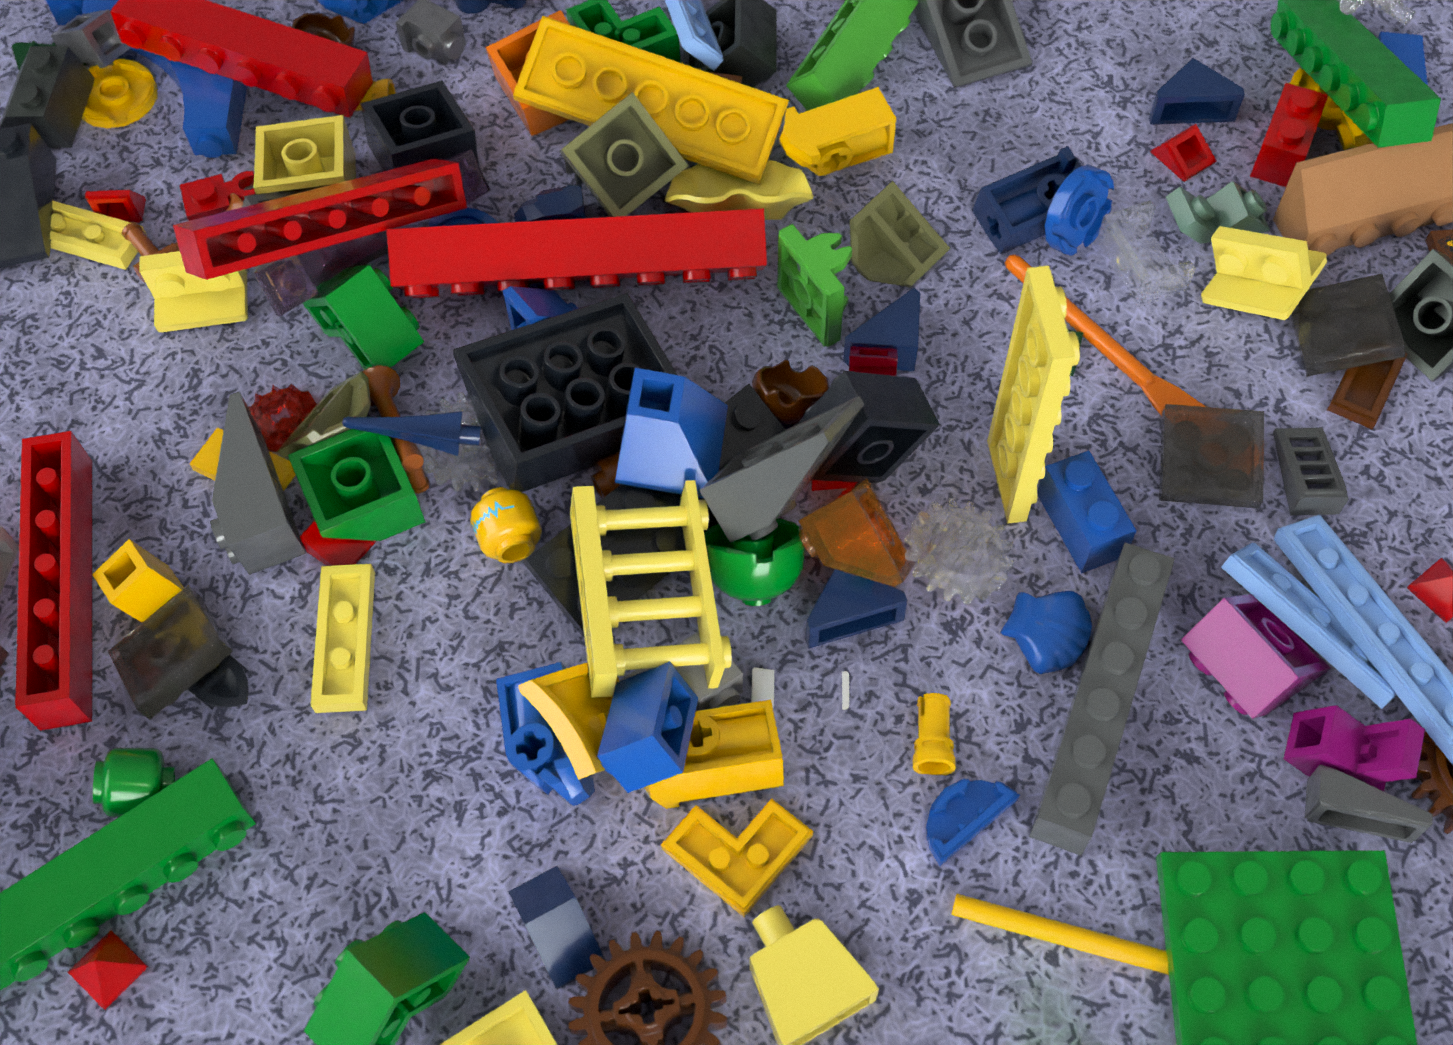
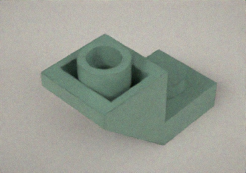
(1227, 208)

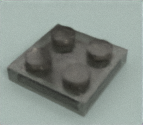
(1347, 326)
(1212, 456)
(169, 652)

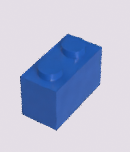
(1085, 511)
(648, 728)

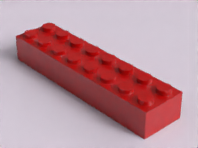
(577, 250)

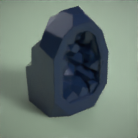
(553, 204)

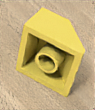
(303, 155)

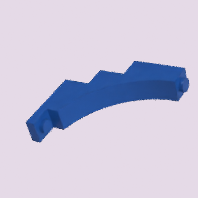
(210, 100)

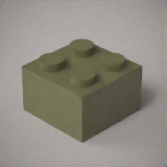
(624, 157)

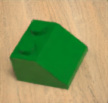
(357, 487)

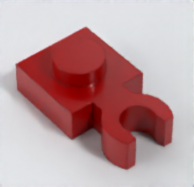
(212, 194)

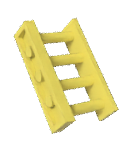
(604, 612)

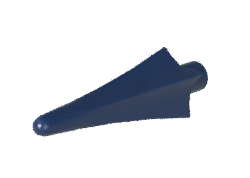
(434, 431)

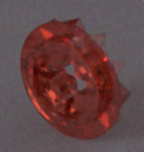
(298, 404)

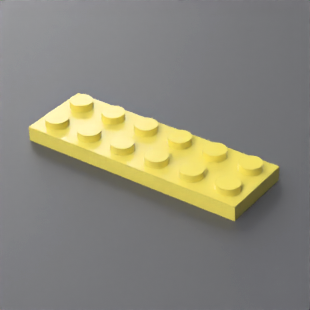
(1031, 392)

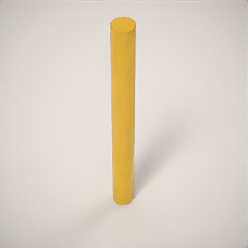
(1060, 933)

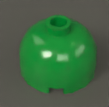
(755, 568)

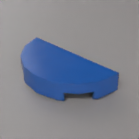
(963, 813)

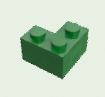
(646, 31)
(365, 316)
(386, 983)

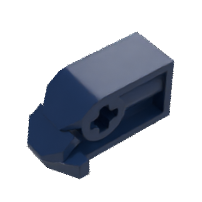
(1018, 205)

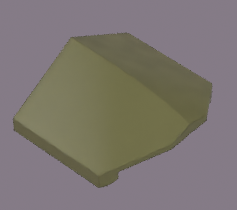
(893, 240)
(344, 400)

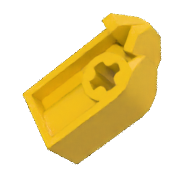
(840, 133)
(727, 754)

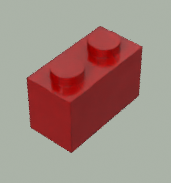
(1289, 134)

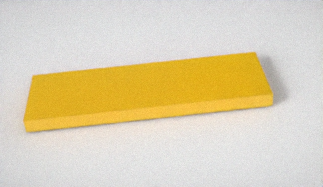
(698, 111)

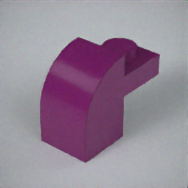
(1365, 752)

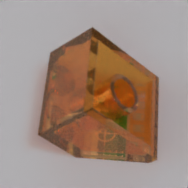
(856, 536)

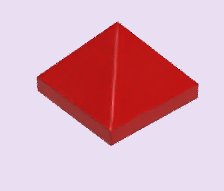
(1436, 589)
(107, 969)

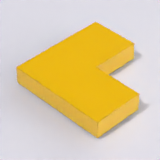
(743, 866)

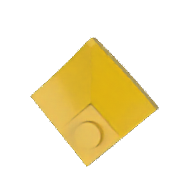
(572, 714)

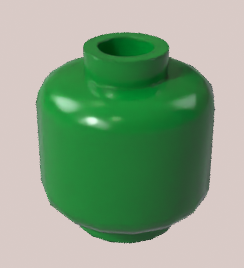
(129, 778)

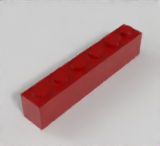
(248, 50)
(319, 218)
(55, 583)

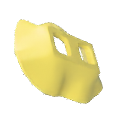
(712, 190)

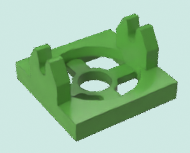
(814, 289)

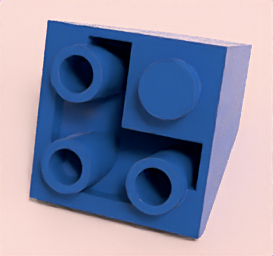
(670, 433)

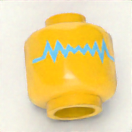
(506, 525)

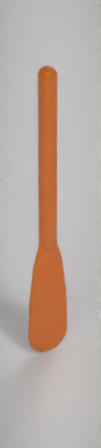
(1155, 388)

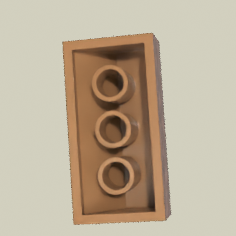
(1369, 193)

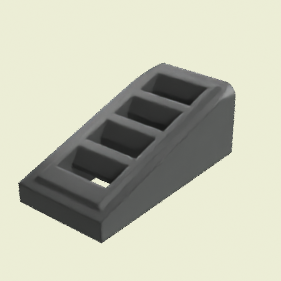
(1300, 499)
(1357, 806)

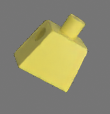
(806, 978)

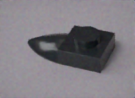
(223, 685)

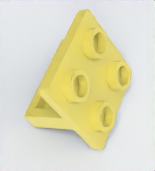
(1261, 272)
(188, 300)

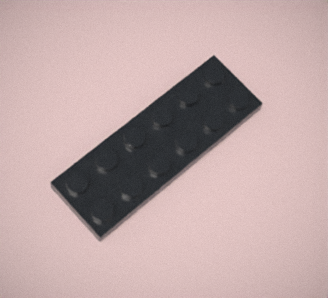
(554, 564)

